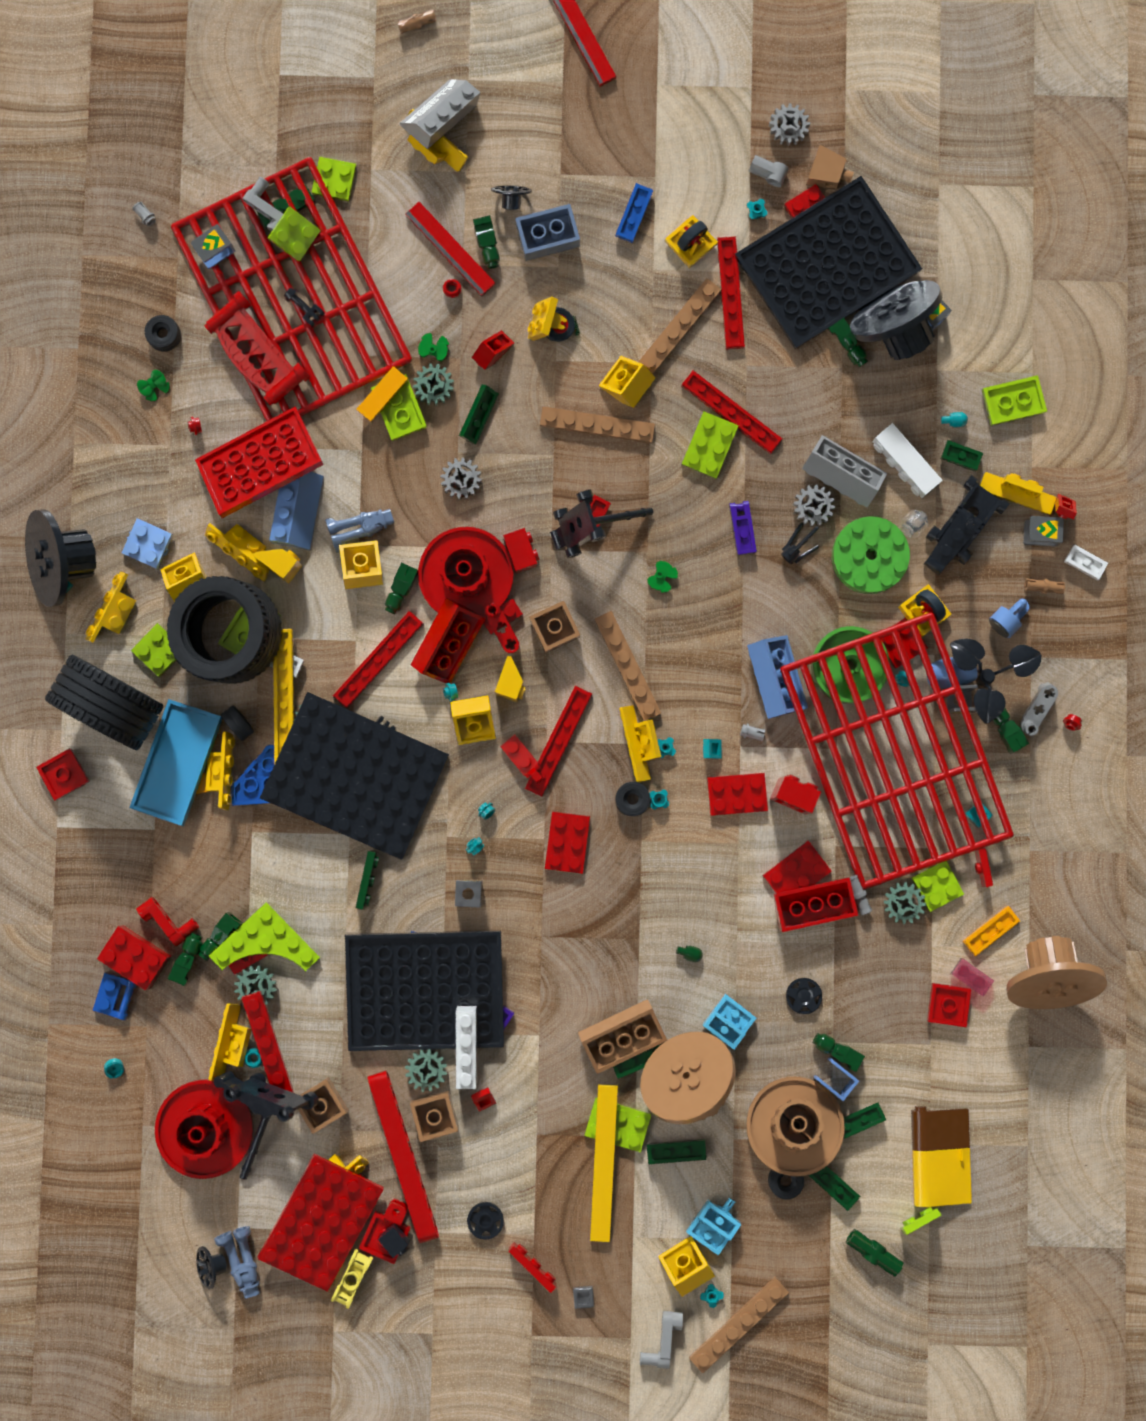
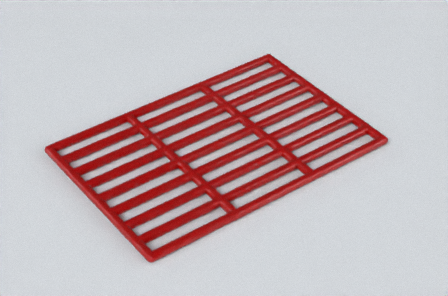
(341, 309)
(883, 715)

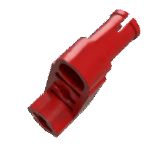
(499, 617)
(153, 909)

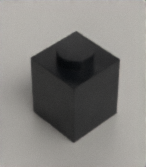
(394, 1240)

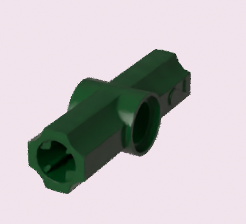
(874, 1252)

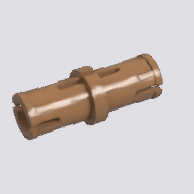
(416, 21)
(1044, 586)

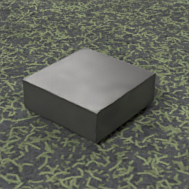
(583, 1297)

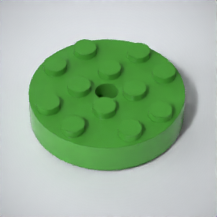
(870, 535)
(839, 637)

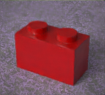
(520, 550)

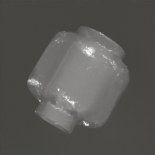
(914, 523)

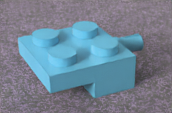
(729, 1021)
(714, 1225)

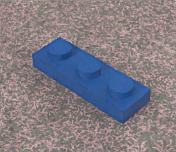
(634, 213)

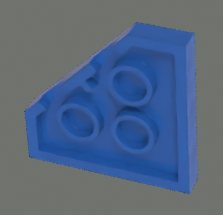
(253, 780)

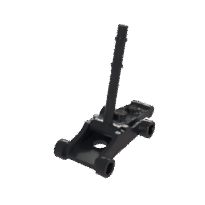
(580, 526)
(963, 526)
(262, 1100)

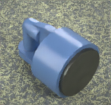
(1007, 621)

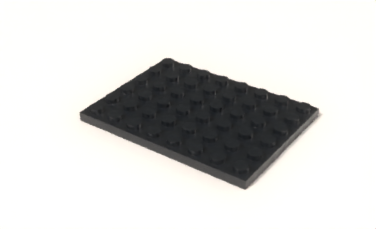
(828, 262)
(354, 776)
(410, 984)

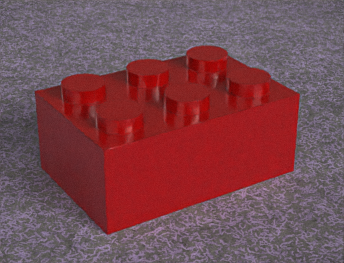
(796, 795)
(134, 957)

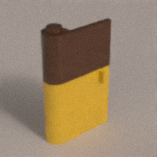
(941, 1157)

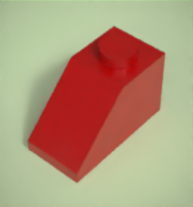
(492, 349)

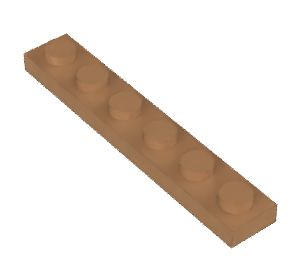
(680, 325)
(597, 424)
(627, 666)
(738, 1325)

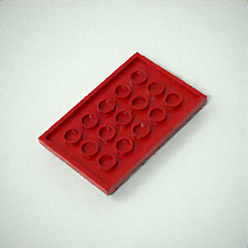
(259, 462)
(320, 1222)

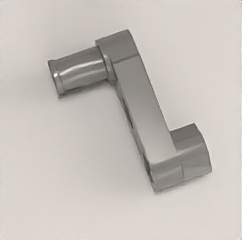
(253, 199)
(1033, 719)
(670, 1322)

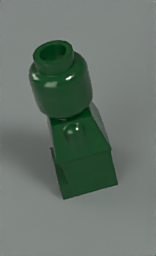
(486, 241)
(855, 352)
(401, 587)
(1010, 732)
(220, 933)
(184, 962)
(840, 1051)

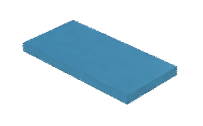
(176, 762)

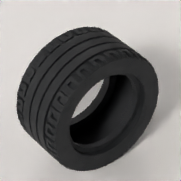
(186, 624)
(104, 702)

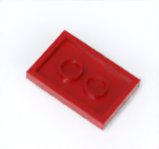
(737, 794)
(567, 842)
(797, 870)

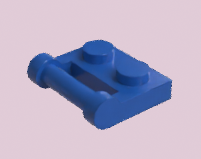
(109, 994)

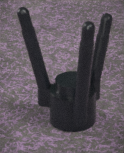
(791, 554)

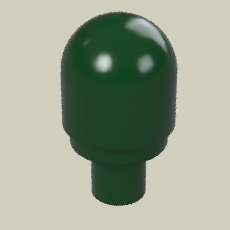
(690, 953)

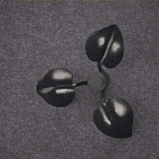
(991, 703)

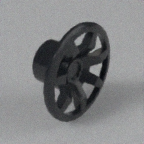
(511, 198)
(212, 1266)

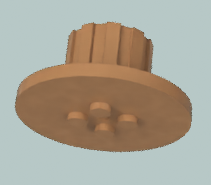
(1054, 977)
(688, 1078)
(779, 1142)

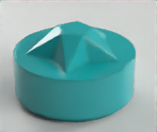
(113, 1068)

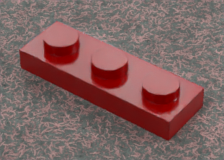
(533, 1266)

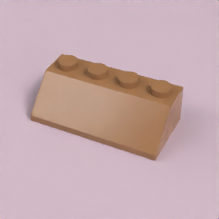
(622, 1036)

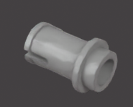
(147, 217)
(752, 732)

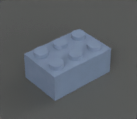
(547, 232)

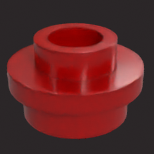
(452, 282)
(194, 425)
(1072, 722)

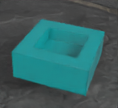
(712, 748)
(973, 816)

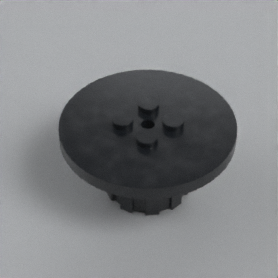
(900, 318)
(56, 556)

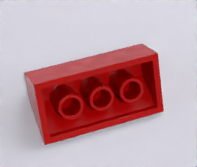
(447, 641)
(815, 904)

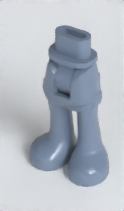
(370, 524)
(244, 1273)

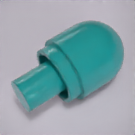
(955, 419)

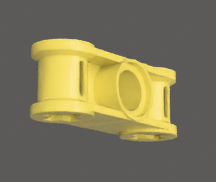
(357, 1267)

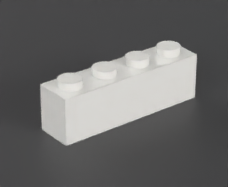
(906, 460)
(466, 1047)

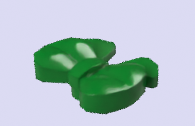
(439, 350)
(157, 380)
(664, 570)

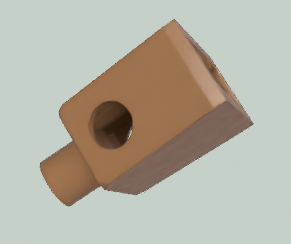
(828, 169)

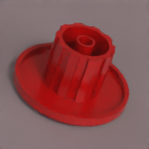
(467, 550)
(202, 1131)

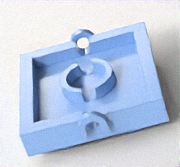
(147, 543)

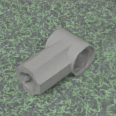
(773, 172)

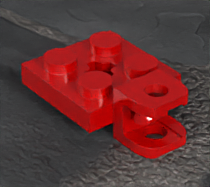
(380, 1223)

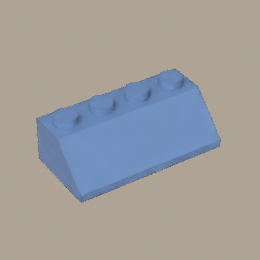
(297, 512)
(767, 659)

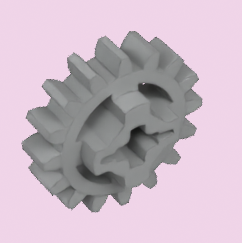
(789, 116)
(467, 475)
(811, 497)

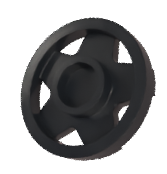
(804, 995)
(485, 1220)

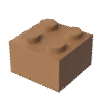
(554, 627)
(328, 1109)
(434, 1116)

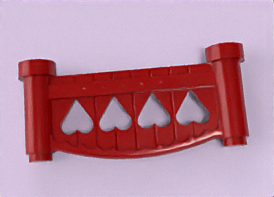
(286, 376)

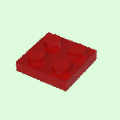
(908, 642)
(62, 774)
(949, 1005)

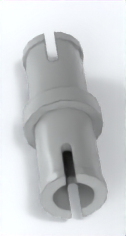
(860, 896)

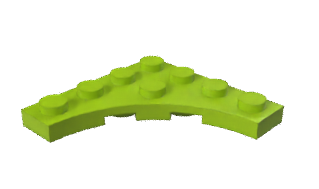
(264, 934)

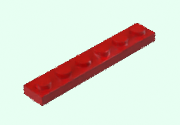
(266, 1041)

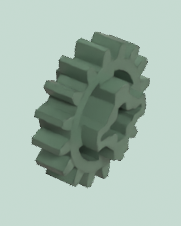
(440, 387)
(900, 911)
(247, 981)
(435, 1071)

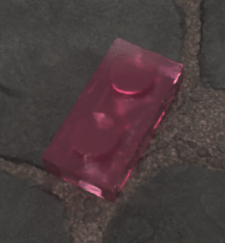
(972, 977)

